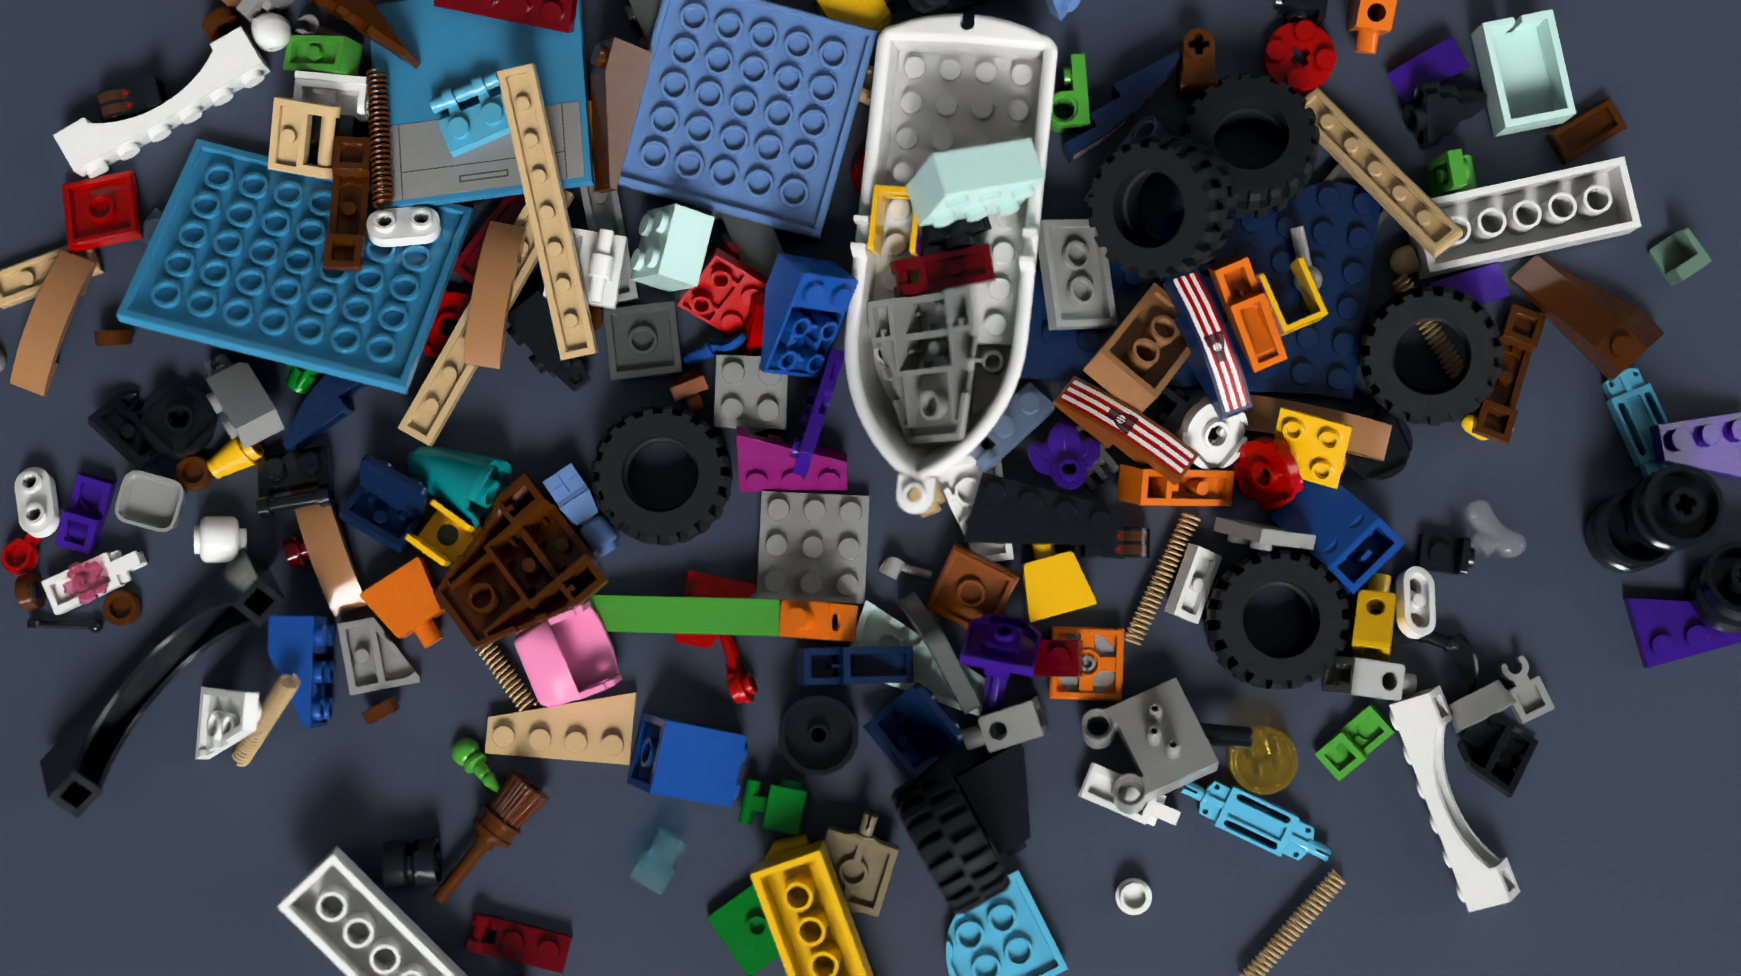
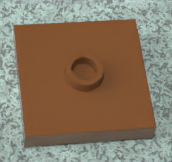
(970, 587)

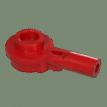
(20, 555)
(740, 684)

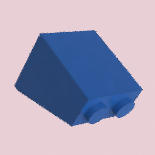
(687, 760)

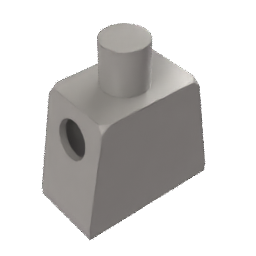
(1369, 679)
(1022, 720)

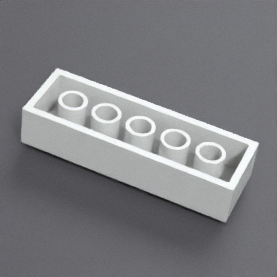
(1535, 216)
(360, 923)

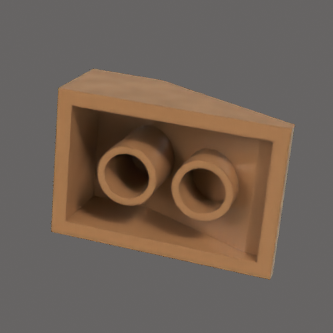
(1141, 352)

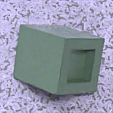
(1679, 256)

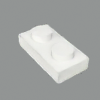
(1193, 583)

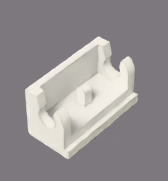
(335, 89)

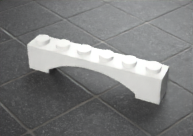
(230, 67)
(1479, 873)

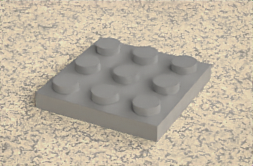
(813, 547)

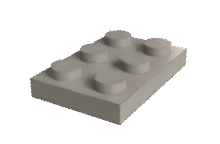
(1075, 276)

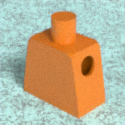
(1366, 29)
(408, 602)
(814, 620)

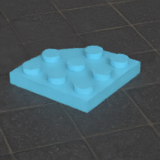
(1003, 938)

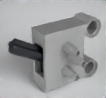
(1162, 741)

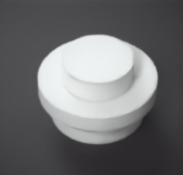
(1133, 896)

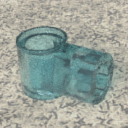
(657, 865)

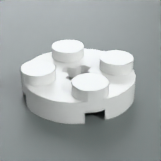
(1195, 432)

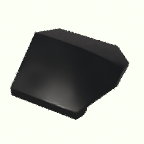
(1497, 752)

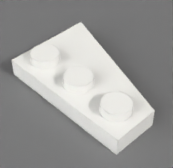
(960, 490)
(225, 719)

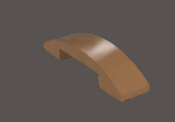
(493, 294)
(49, 322)
(1367, 439)
(330, 557)

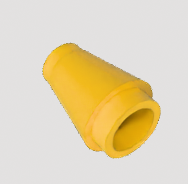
(233, 458)

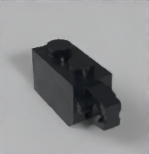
(533, 326)

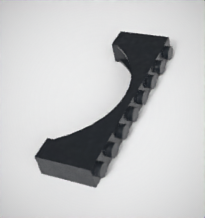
(81, 760)

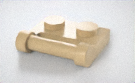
(292, 137)

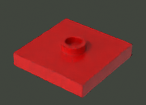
(102, 211)

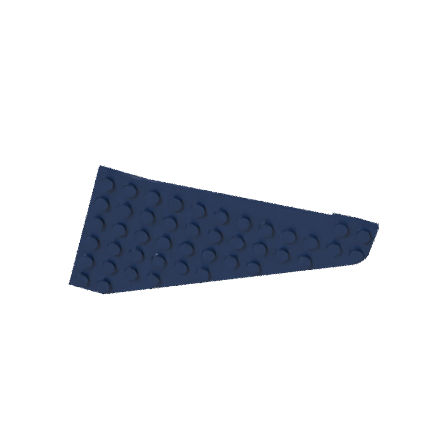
(1321, 357)

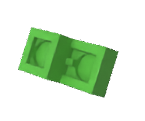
(1354, 741)

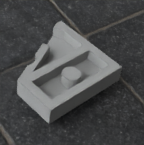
(1262, 536)
(372, 658)

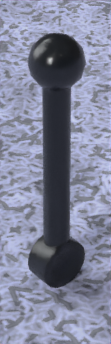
(94, 625)

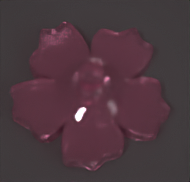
(85, 582)

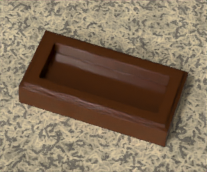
(1586, 131)

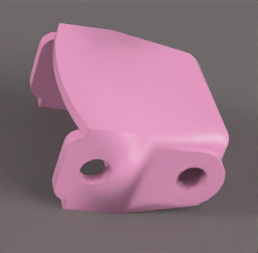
(568, 656)

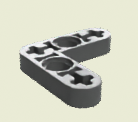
(941, 651)

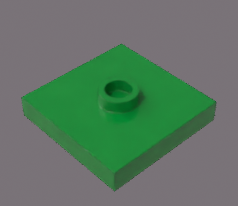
(745, 931)

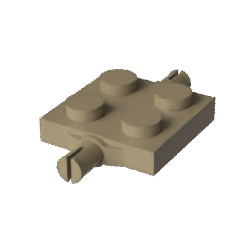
(862, 864)

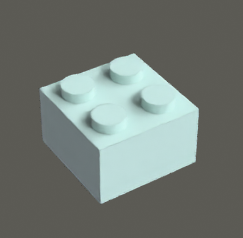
(671, 248)

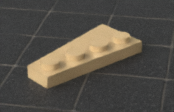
(576, 731)

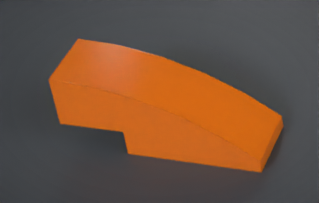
(1248, 312)

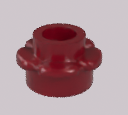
(295, 551)

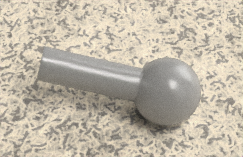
(1301, 249)

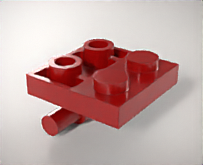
(724, 291)

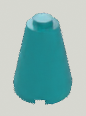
(460, 479)

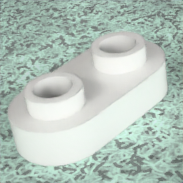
(403, 226)
(38, 498)
(1415, 604)

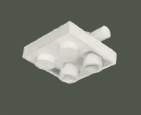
(601, 265)

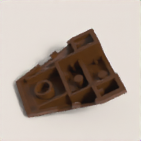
(519, 568)

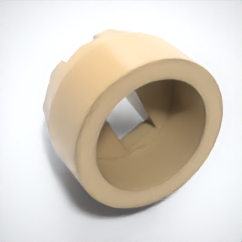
(1404, 260)

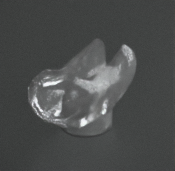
(1490, 534)

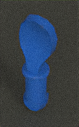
(711, 349)

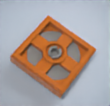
(1101, 665)

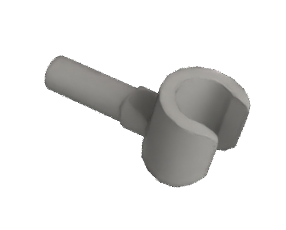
(316, 28)
(892, 567)

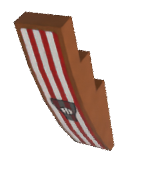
(1126, 428)

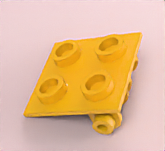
(1315, 444)

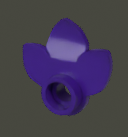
(1063, 451)

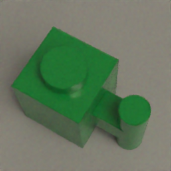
(782, 808)

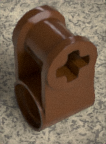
(1194, 69)

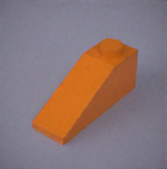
(1196, 488)

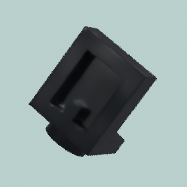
(1178, 401)
(1445, 554)

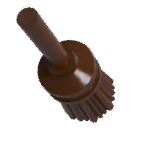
(496, 826)

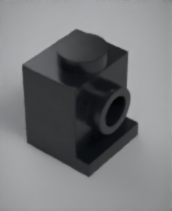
(1302, 10)

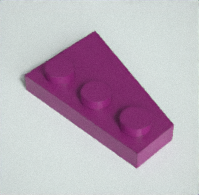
(767, 466)

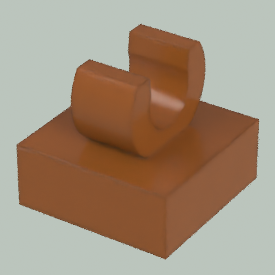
(688, 387)

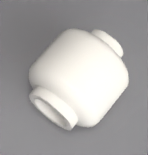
(219, 539)

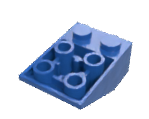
(803, 314)
(1348, 534)
(303, 648)

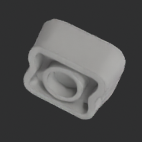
(150, 501)
(1480, 706)

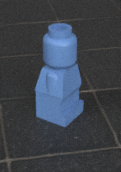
(581, 509)

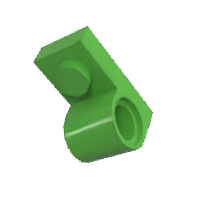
(323, 54)
(1076, 99)
(1450, 174)

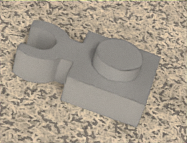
(1528, 692)

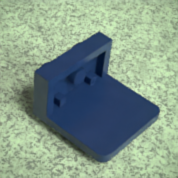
(386, 504)
(914, 731)

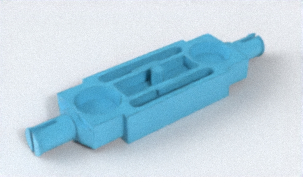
(1629, 393)
(1290, 836)

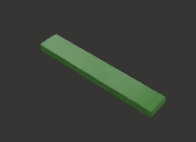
(688, 615)

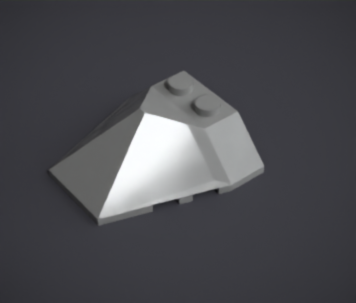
(928, 359)

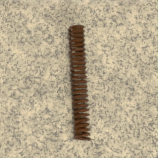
(383, 164)

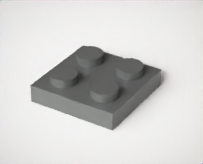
(643, 341)

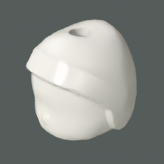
(270, 31)

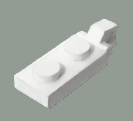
(115, 568)
(1099, 789)

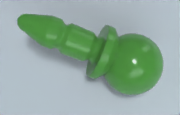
(468, 754)

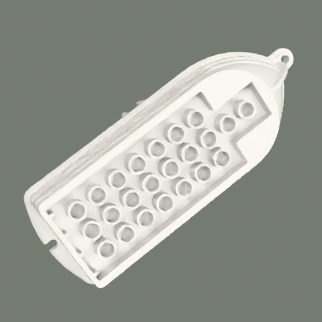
(931, 95)

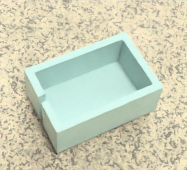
(1523, 73)
(975, 182)

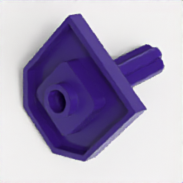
(1000, 647)

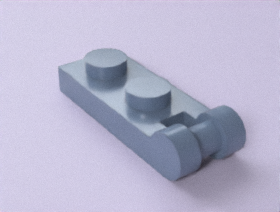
(1022, 415)

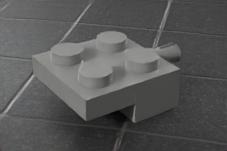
(748, 395)

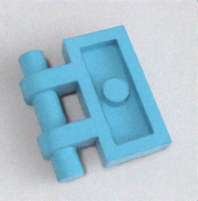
(476, 124)

